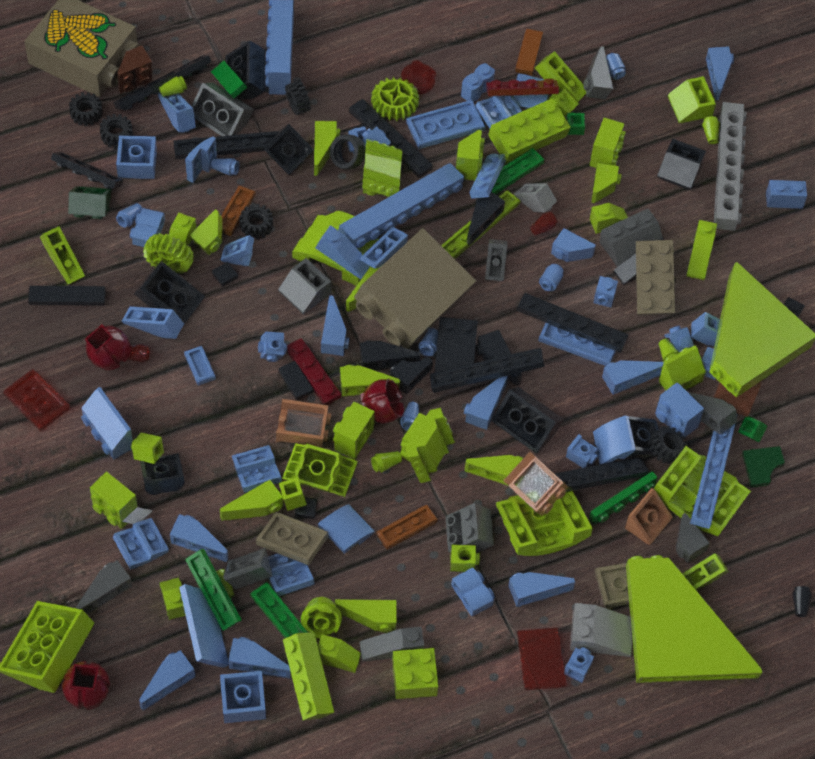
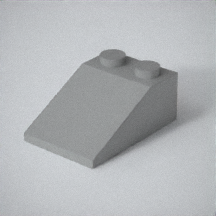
(600, 630)

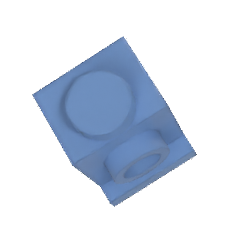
(582, 452)
(576, 669)

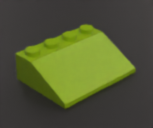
(46, 645)

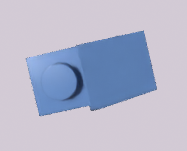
(238, 251)

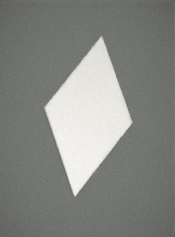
(137, 515)

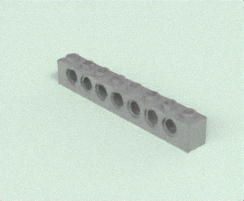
(729, 166)

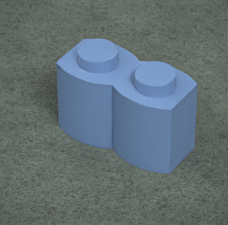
(475, 83)
(147, 224)
(472, 591)

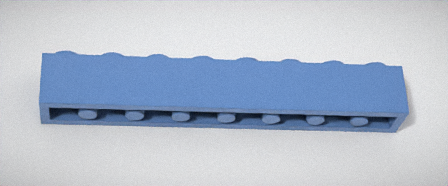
(402, 205)

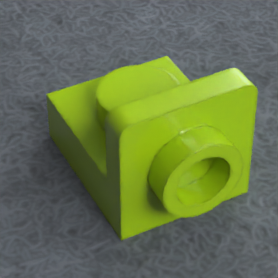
(564, 101)

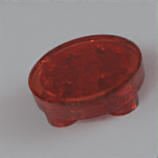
(420, 75)

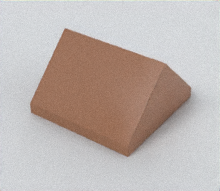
(648, 518)

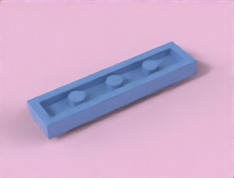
(487, 176)

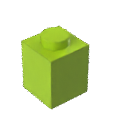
(147, 448)
(292, 494)

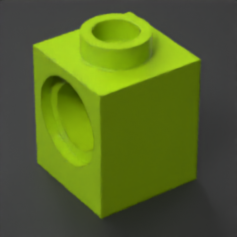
(459, 551)

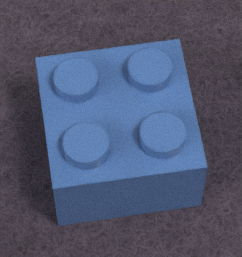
(136, 157)
(679, 410)
(243, 697)

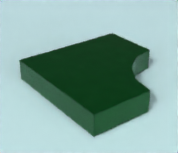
(761, 463)

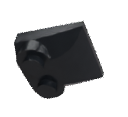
(288, 149)
(642, 430)
(164, 475)

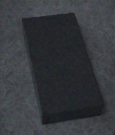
(295, 380)

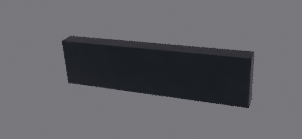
(67, 295)

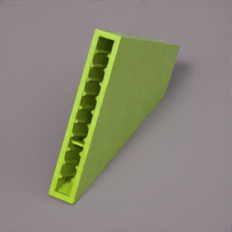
(754, 334)
(677, 631)

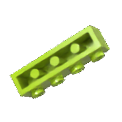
(308, 676)

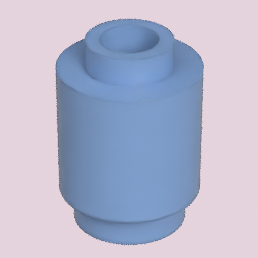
(615, 66)
(551, 277)

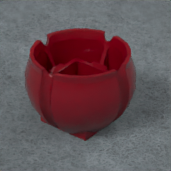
(112, 352)
(384, 399)
(84, 696)

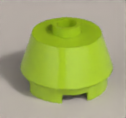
(321, 617)

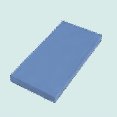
(445, 124)
(576, 345)
(203, 628)

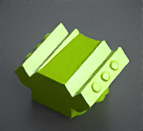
(381, 169)
(427, 443)
(320, 469)

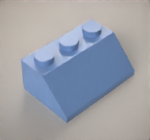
(107, 424)

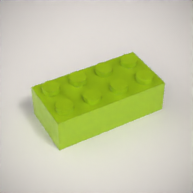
(529, 130)

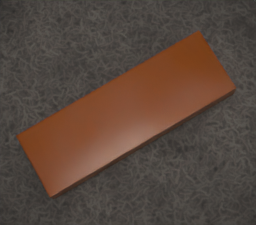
(529, 52)
(232, 212)
(406, 527)

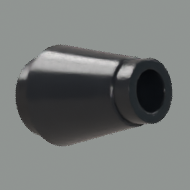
(801, 599)

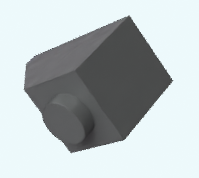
(496, 260)
(690, 540)

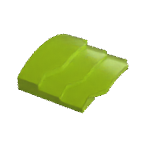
(306, 246)
(681, 484)
(548, 533)

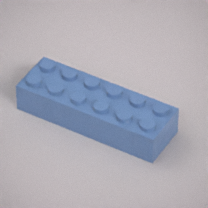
(279, 45)

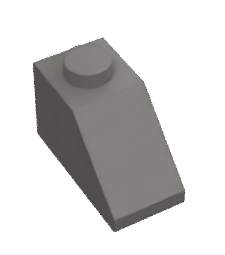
(536, 197)

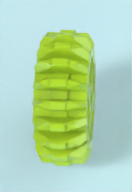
(395, 98)
(170, 251)

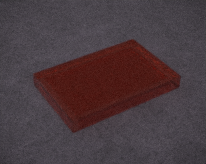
(36, 400)
(541, 658)

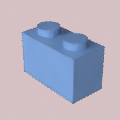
(786, 194)

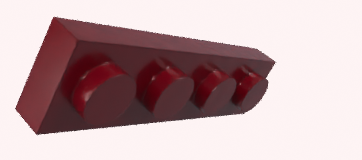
(527, 87)
(313, 371)

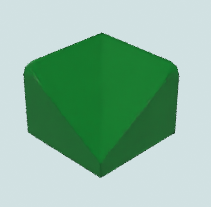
(576, 123)
(752, 428)

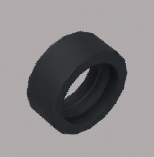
(359, 151)

